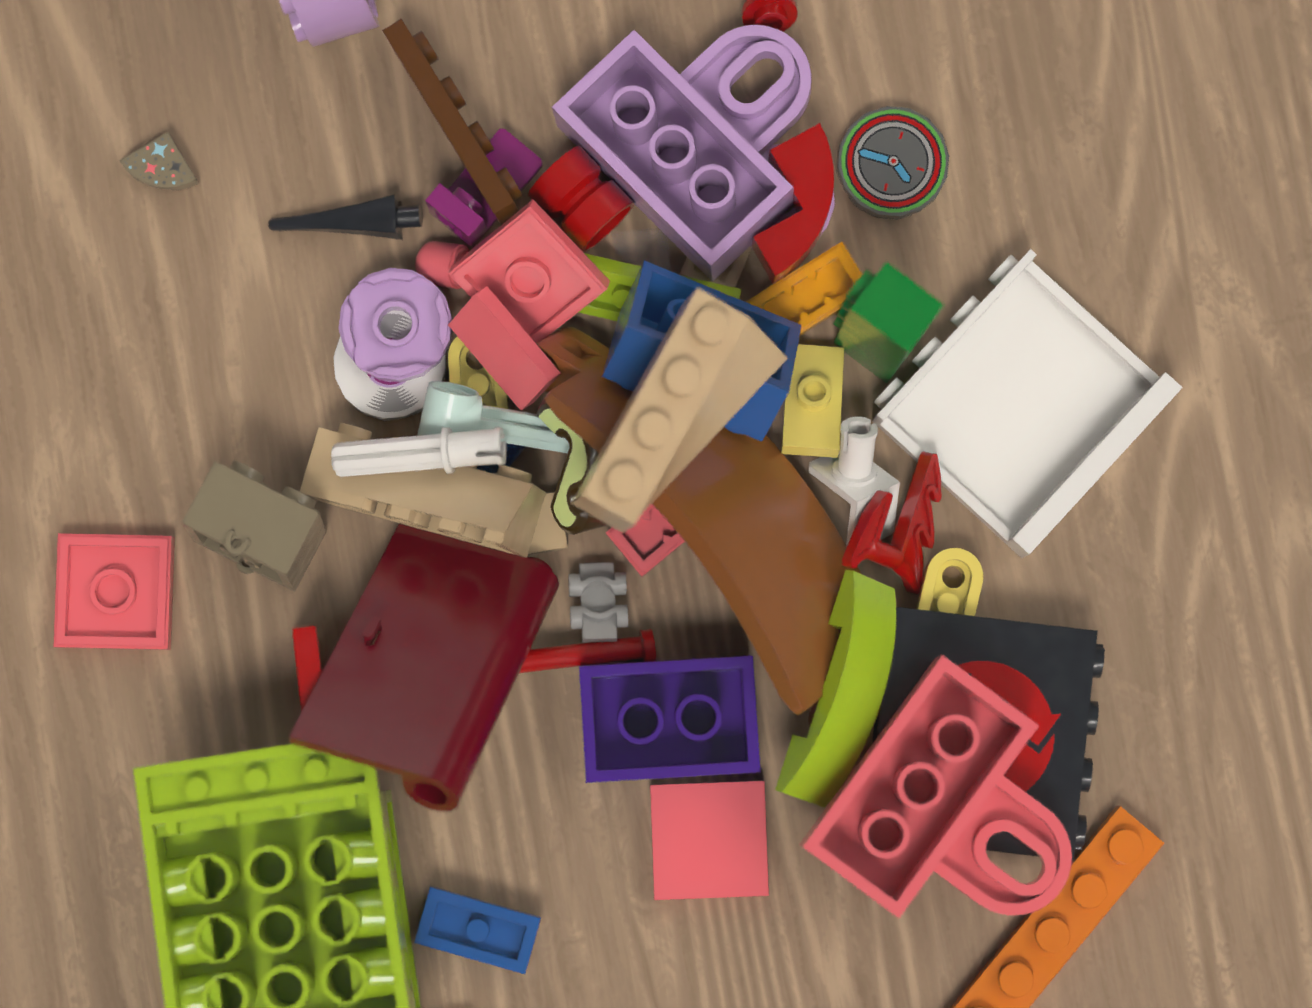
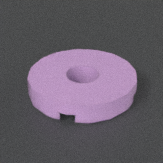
(402, 358)

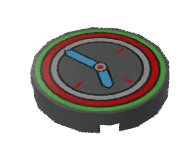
(892, 162)

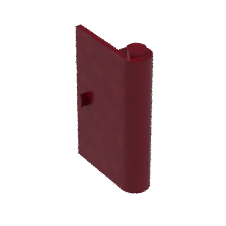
(441, 669)

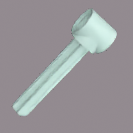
(462, 410)

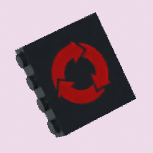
(1034, 669)

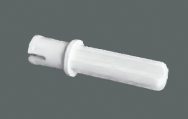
(420, 452)

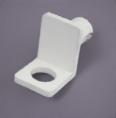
(855, 474)

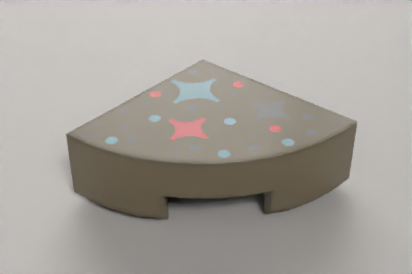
(160, 165)

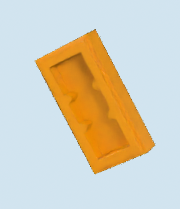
(812, 290)

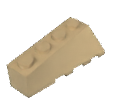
(687, 394)
(462, 505)

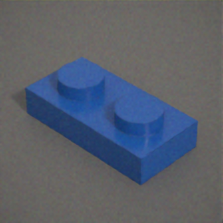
(477, 930)

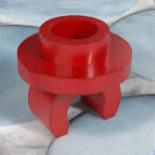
(771, 13)

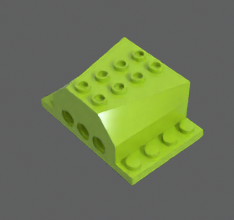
(275, 882)

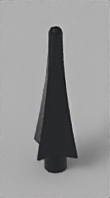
(376, 218)

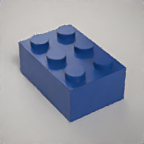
(648, 316)

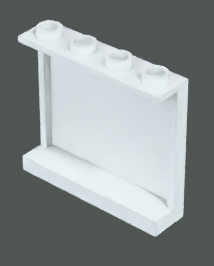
(1023, 404)

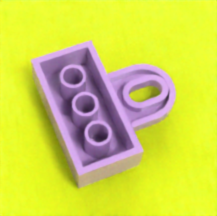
(686, 143)

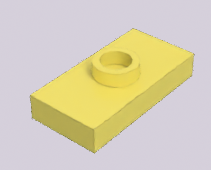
(814, 403)

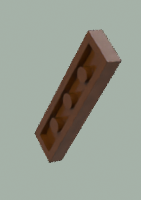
(444, 102)

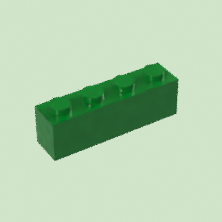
(884, 320)

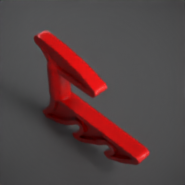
(912, 531)

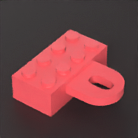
(935, 797)

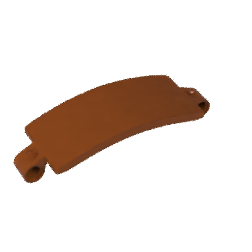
(740, 516)

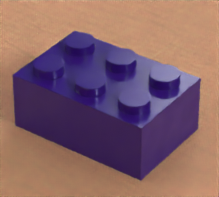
(669, 719)

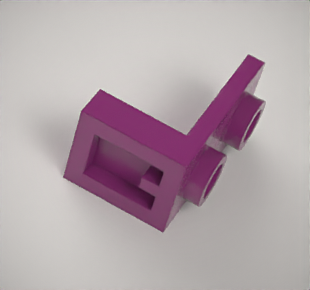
(462, 204)

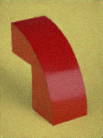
(810, 169)

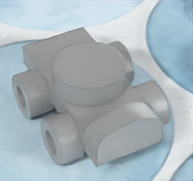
(597, 591)

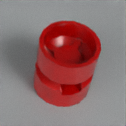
(578, 196)

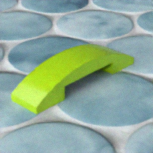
(851, 692)

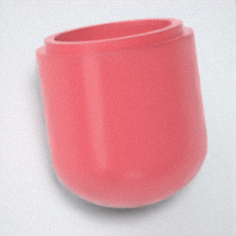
(436, 259)

